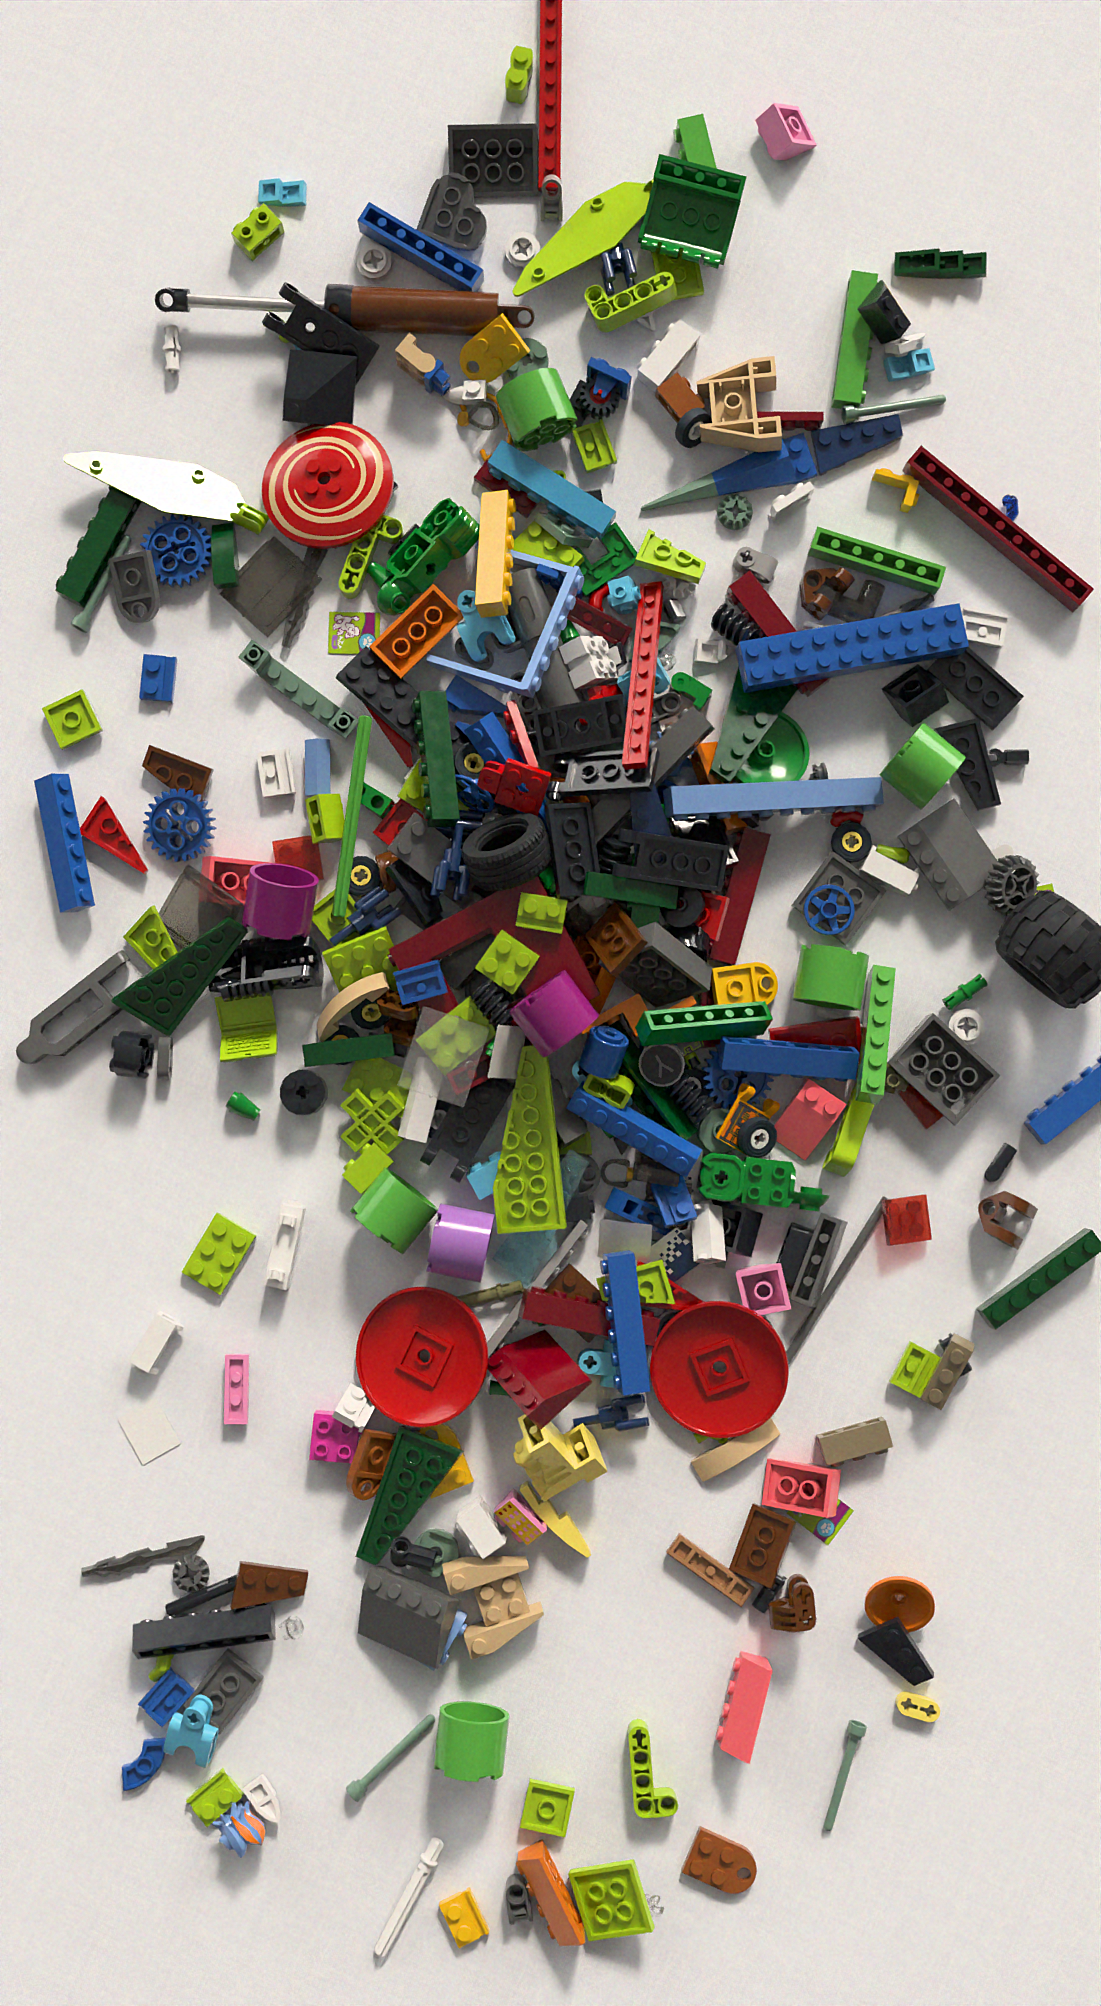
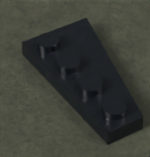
(976, 769)

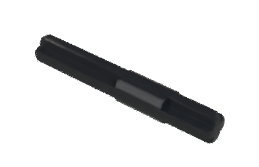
(201, 1596)

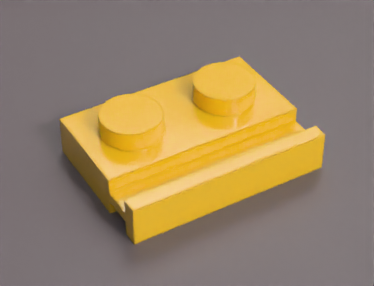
(464, 1917)

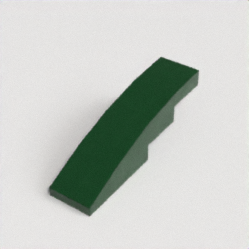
(940, 265)
(630, 890)
(348, 1050)

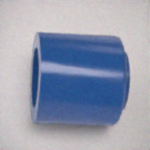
(603, 1052)

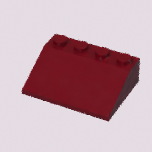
(538, 1376)

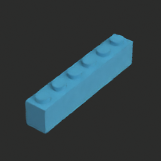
(551, 490)

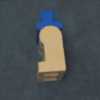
(422, 366)

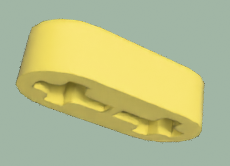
(918, 1701)

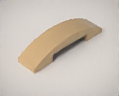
(368, 987)
(734, 1451)

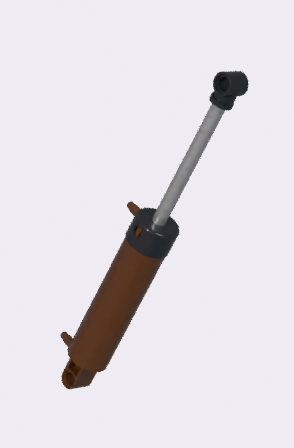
(375, 308)

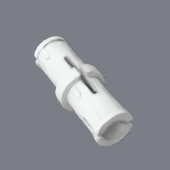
(171, 349)

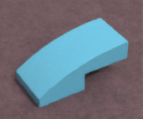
(280, 193)
(912, 365)

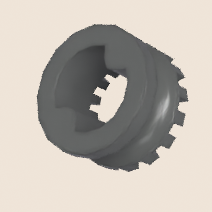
(820, 771)

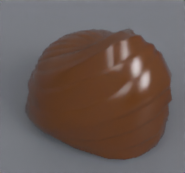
(384, 860)

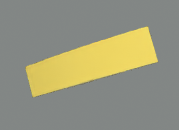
(560, 1524)

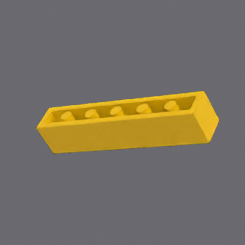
(495, 554)

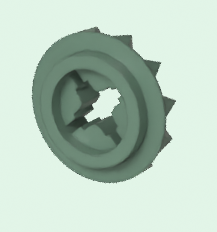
(726, 517)

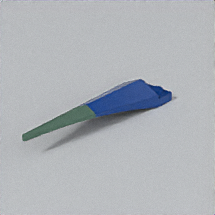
(749, 473)

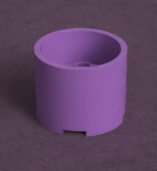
(460, 1243)

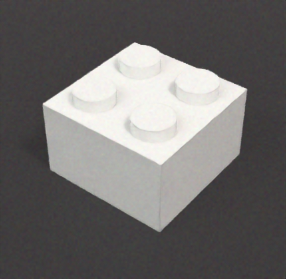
(481, 1527)

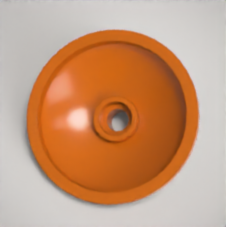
(900, 1598)

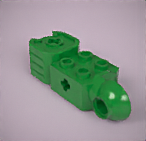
(442, 537)
(756, 1182)

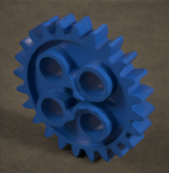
(170, 532)
(193, 811)
(726, 1097)

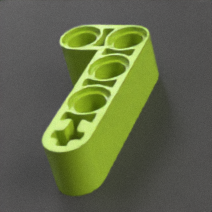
(636, 300)
(366, 555)
(849, 1137)
(644, 1768)

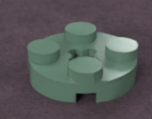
(537, 354)
(707, 1131)
(445, 1541)

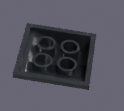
(319, 388)

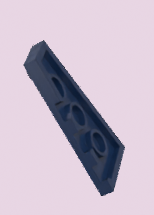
(850, 441)
(648, 815)

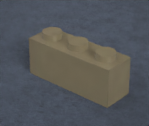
(947, 1371)
(855, 1441)

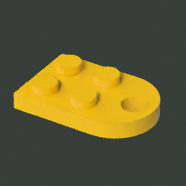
(494, 350)
(743, 983)
(460, 1472)

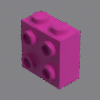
(332, 1439)

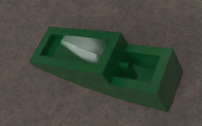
(224, 556)

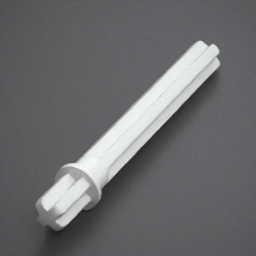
(427, 1862)

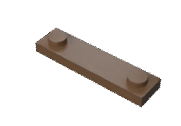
(710, 1570)

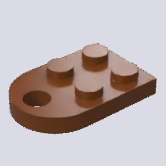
(369, 1463)
(717, 1862)

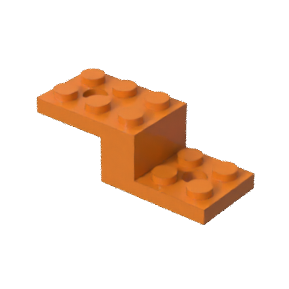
(631, 1011)

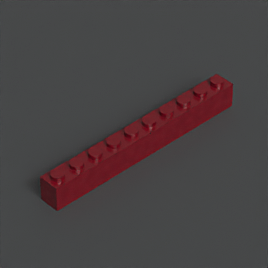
(997, 529)

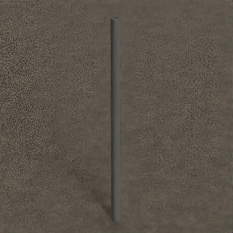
(835, 1281)

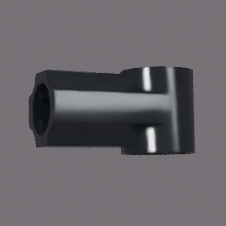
(413, 1554)

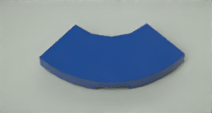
(554, 577)
(145, 1766)

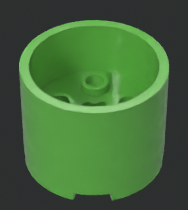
(536, 409)
(922, 766)
(830, 977)
(394, 1210)
(471, 1740)

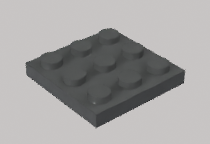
(861, 888)

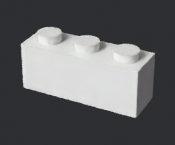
(667, 355)

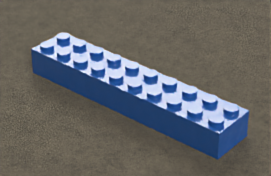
(851, 647)

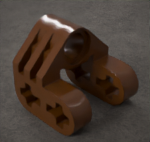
(820, 605)
(403, 1017)
(1001, 1201)
(791, 1611)

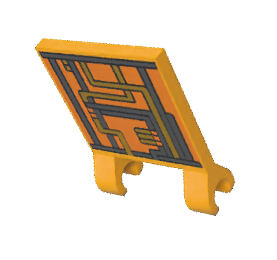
(741, 1112)

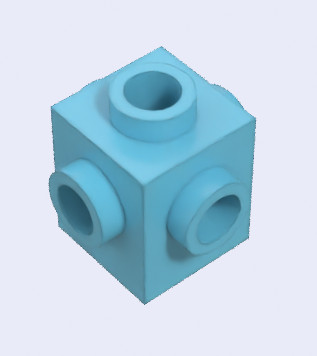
(623, 595)

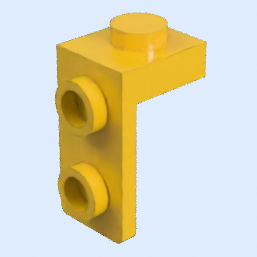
(903, 482)

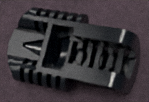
(259, 968)

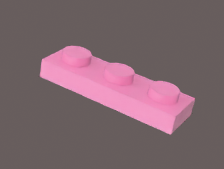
(236, 1389)

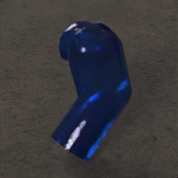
(1011, 505)

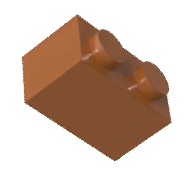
(678, 397)

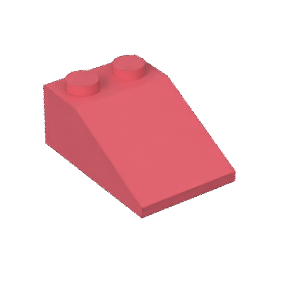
(229, 874)
(807, 1118)
(801, 1487)

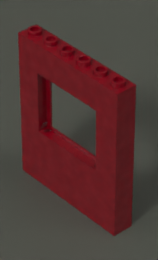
(491, 916)

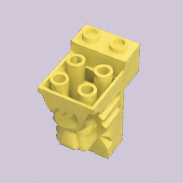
(557, 1459)

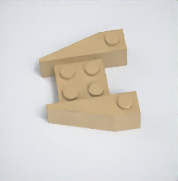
(735, 408)
(498, 1596)

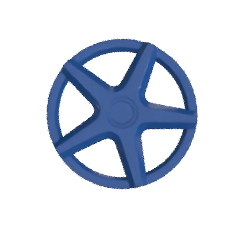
(473, 795)
(828, 910)

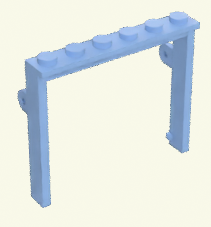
(547, 642)

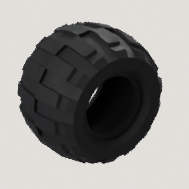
(1053, 948)

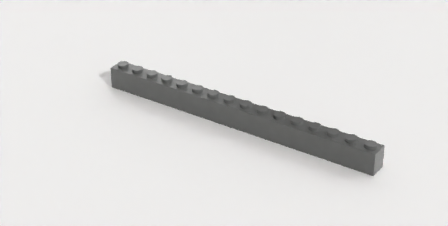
(607, 815)

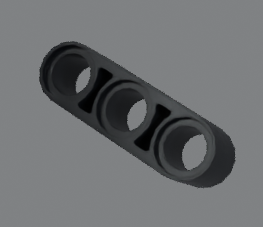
(794, 1252)

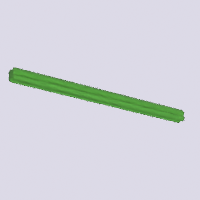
(352, 816)

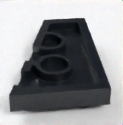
(415, 890)
(898, 1650)

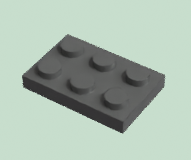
(227, 1687)

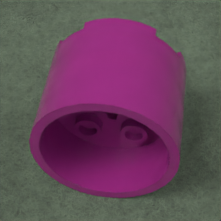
(280, 900)
(554, 1014)

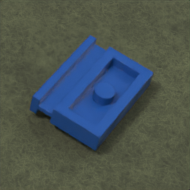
(158, 678)
(420, 982)
(674, 1203)
(166, 1697)

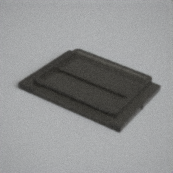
(271, 586)
(196, 907)

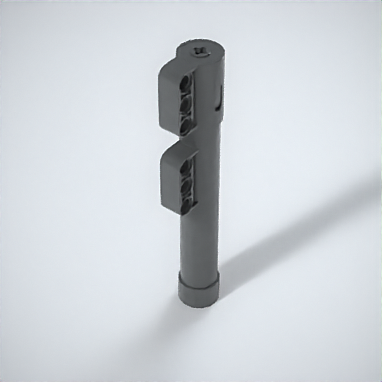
(527, 620)

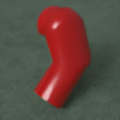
(596, 597)
(839, 817)

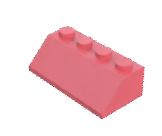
(744, 1705)

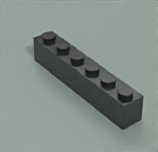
(203, 1631)

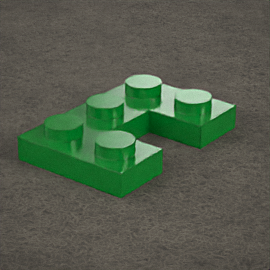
(619, 559)

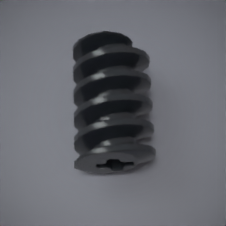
(732, 627)
(616, 852)
(492, 1004)
(690, 1098)

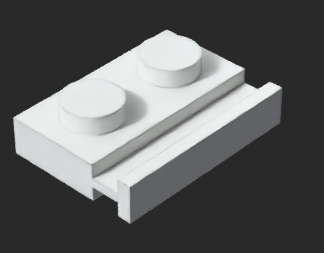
(783, 505)
(985, 626)
(276, 773)
(354, 1408)

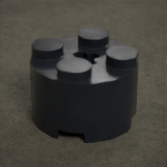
(693, 938)
(132, 1054)
(290, 1092)

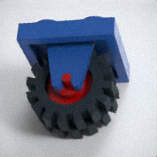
(603, 388)

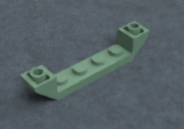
(297, 690)

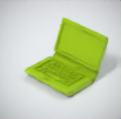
(247, 1028)

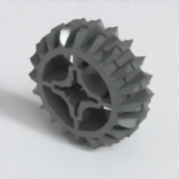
(1004, 884)

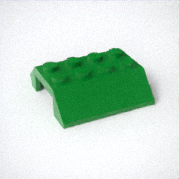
(691, 211)

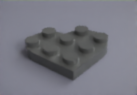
(451, 214)

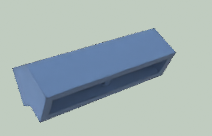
(317, 767)

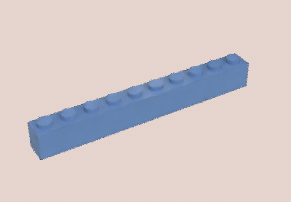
(772, 797)

